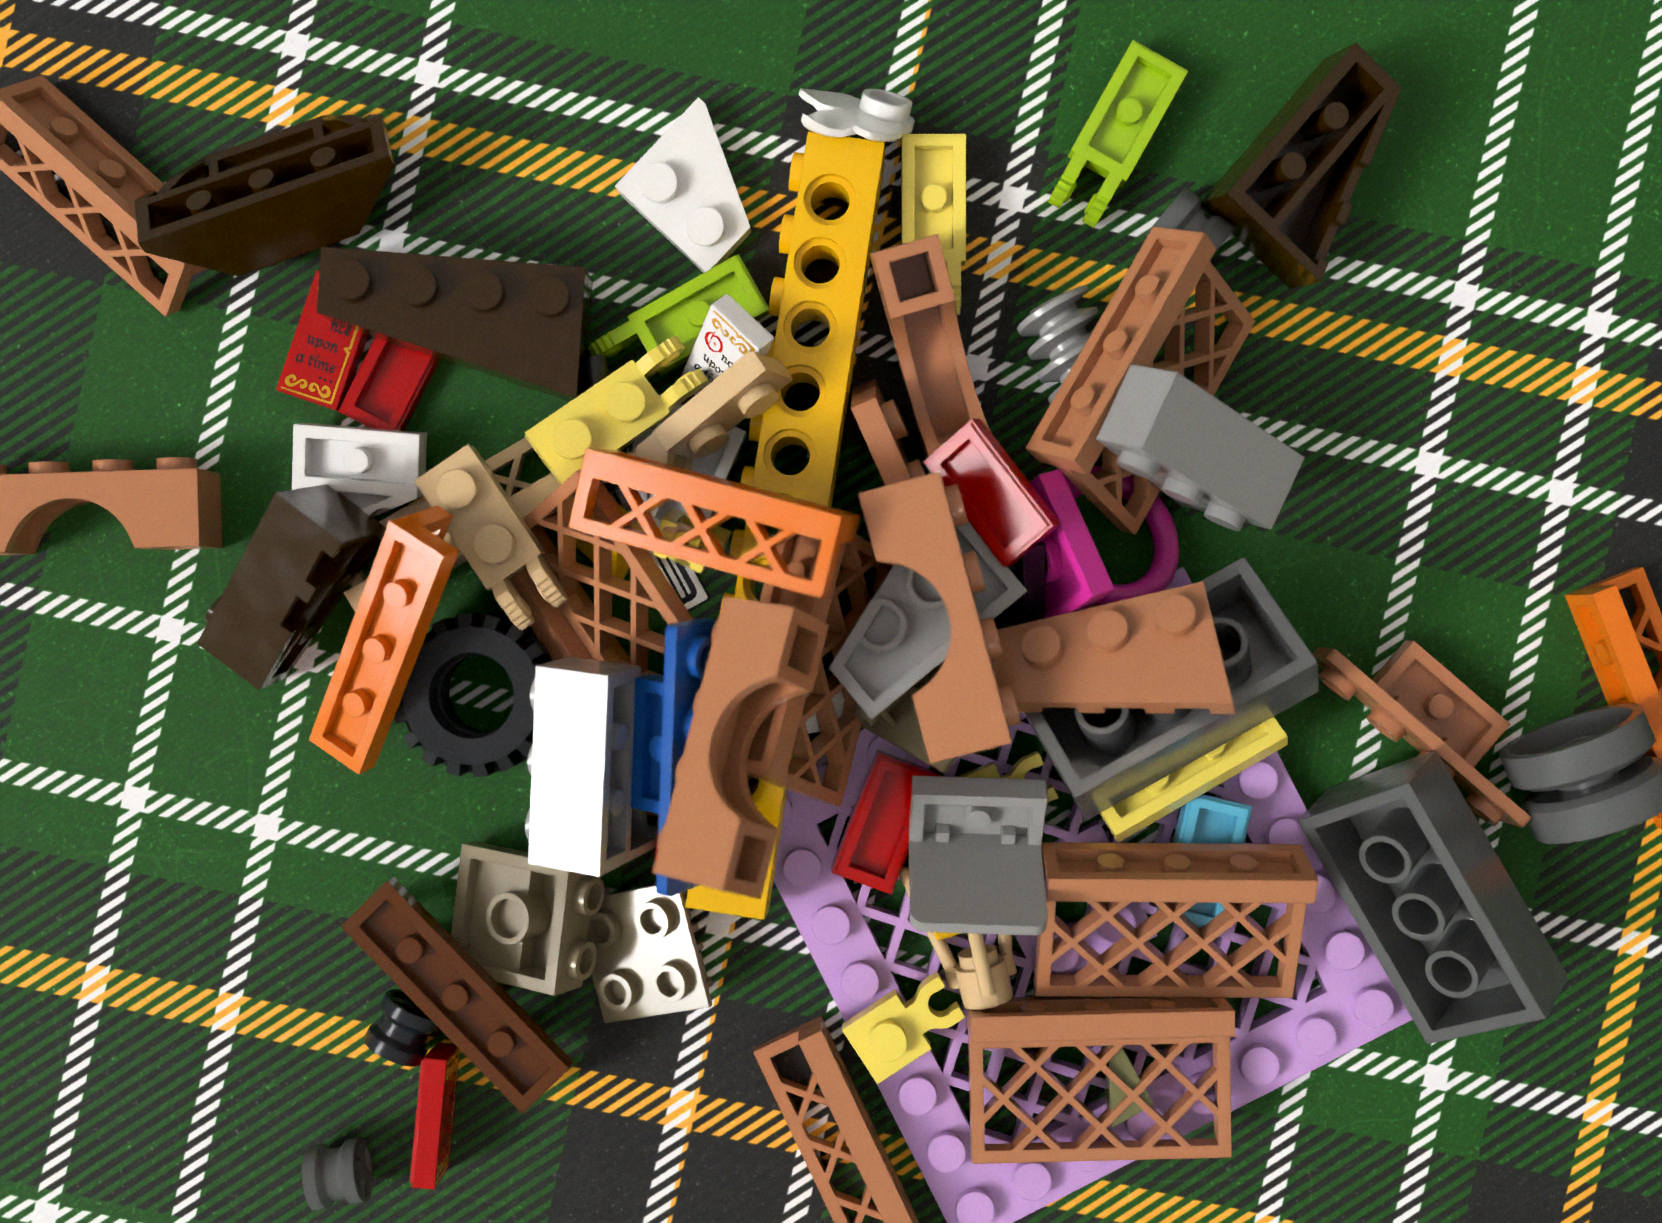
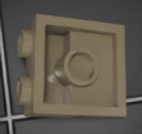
(525, 919)

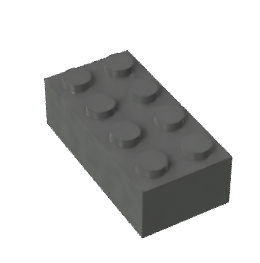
(1127, 749)
(1434, 900)

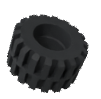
(427, 701)

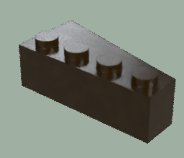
(476, 313)

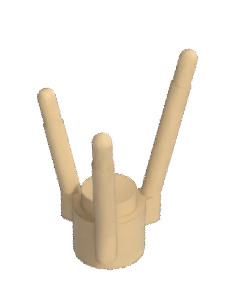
(981, 971)

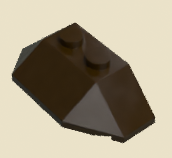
(270, 196)

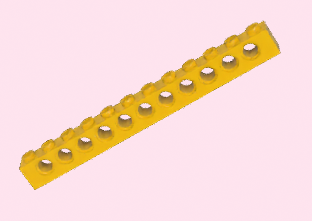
(827, 169)

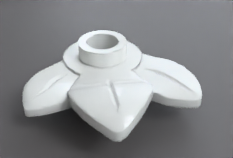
(877, 116)

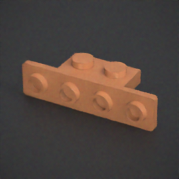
(1432, 711)

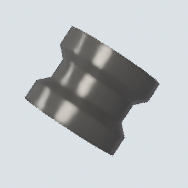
(337, 1174)

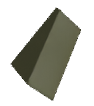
(1114, 1095)

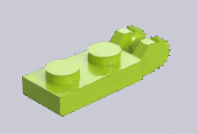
(1120, 126)
(684, 312)

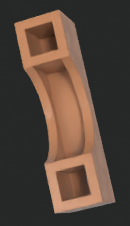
(927, 338)
(158, 507)
(916, 529)
(754, 665)

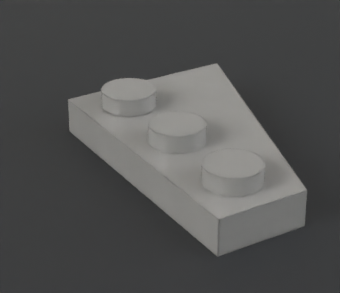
(909, 629)

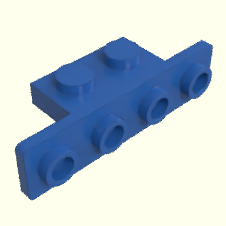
(663, 723)

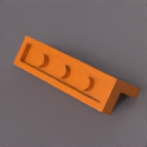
(719, 495)
(385, 638)
(1616, 645)

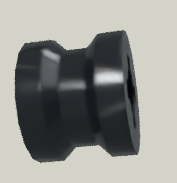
(400, 1031)

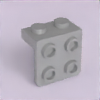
(977, 855)

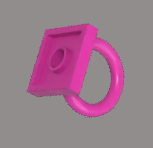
(1072, 564)

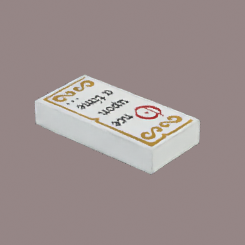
(725, 338)

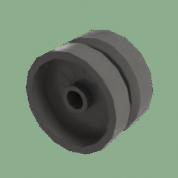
(1587, 774)

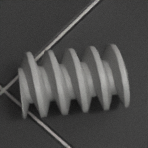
(1061, 334)

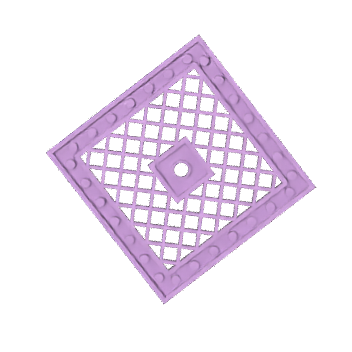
(1266, 1053)

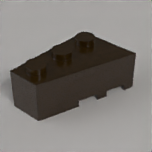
(1304, 166)
(289, 582)

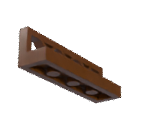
(457, 994)

